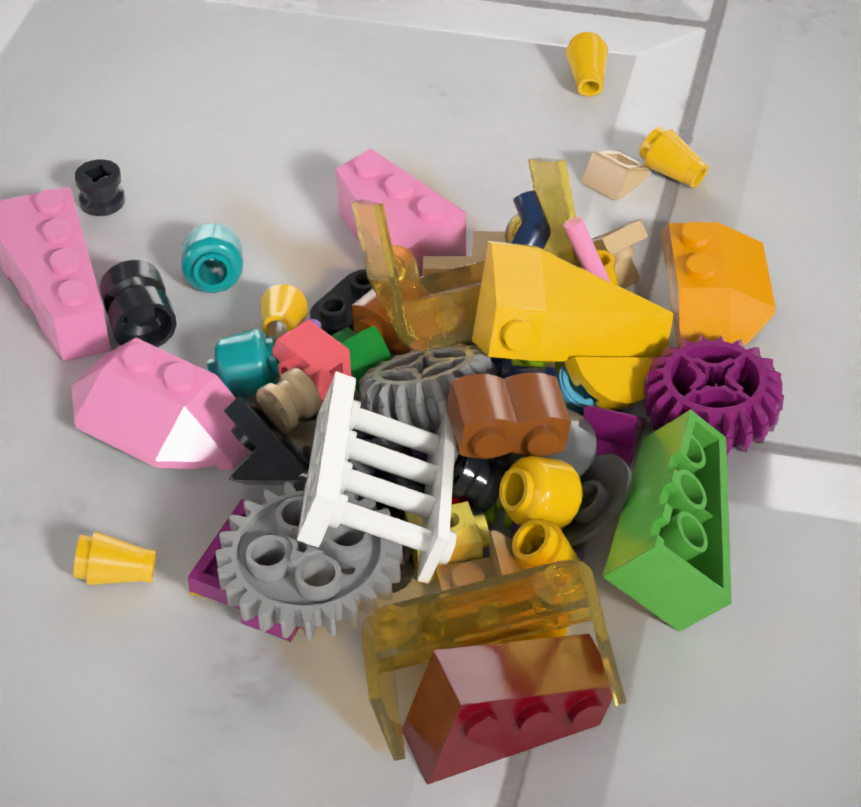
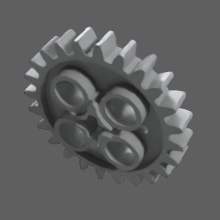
(297, 582)

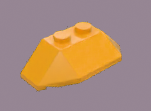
(716, 282)

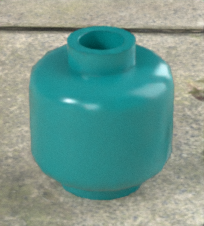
(212, 258)
(245, 362)

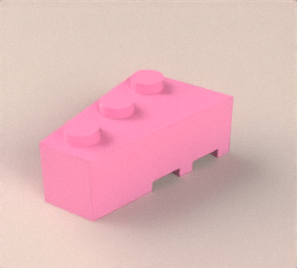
(414, 213)

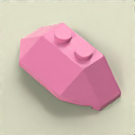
(157, 409)

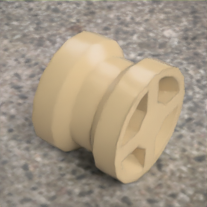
(290, 399)

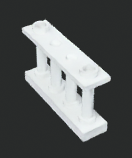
(332, 475)

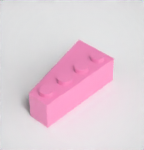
(52, 270)

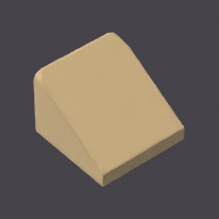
(614, 174)

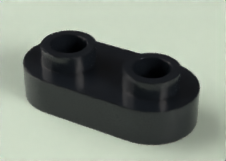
(335, 307)

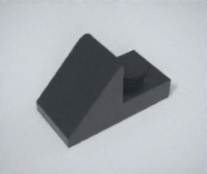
(276, 456)

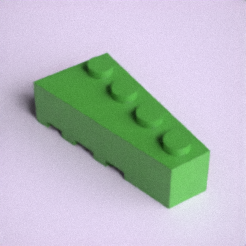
(675, 525)

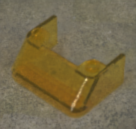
(443, 305)
(475, 615)

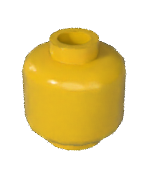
(541, 490)

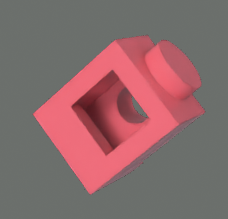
(313, 353)

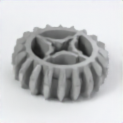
(418, 384)

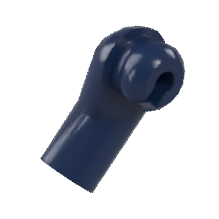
(534, 227)

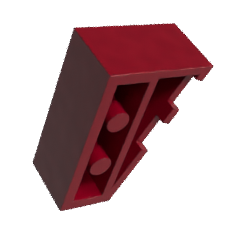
(503, 701)

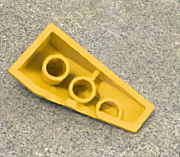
(552, 310)

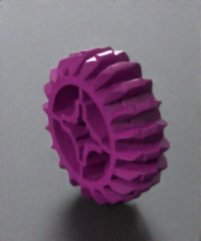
(721, 384)

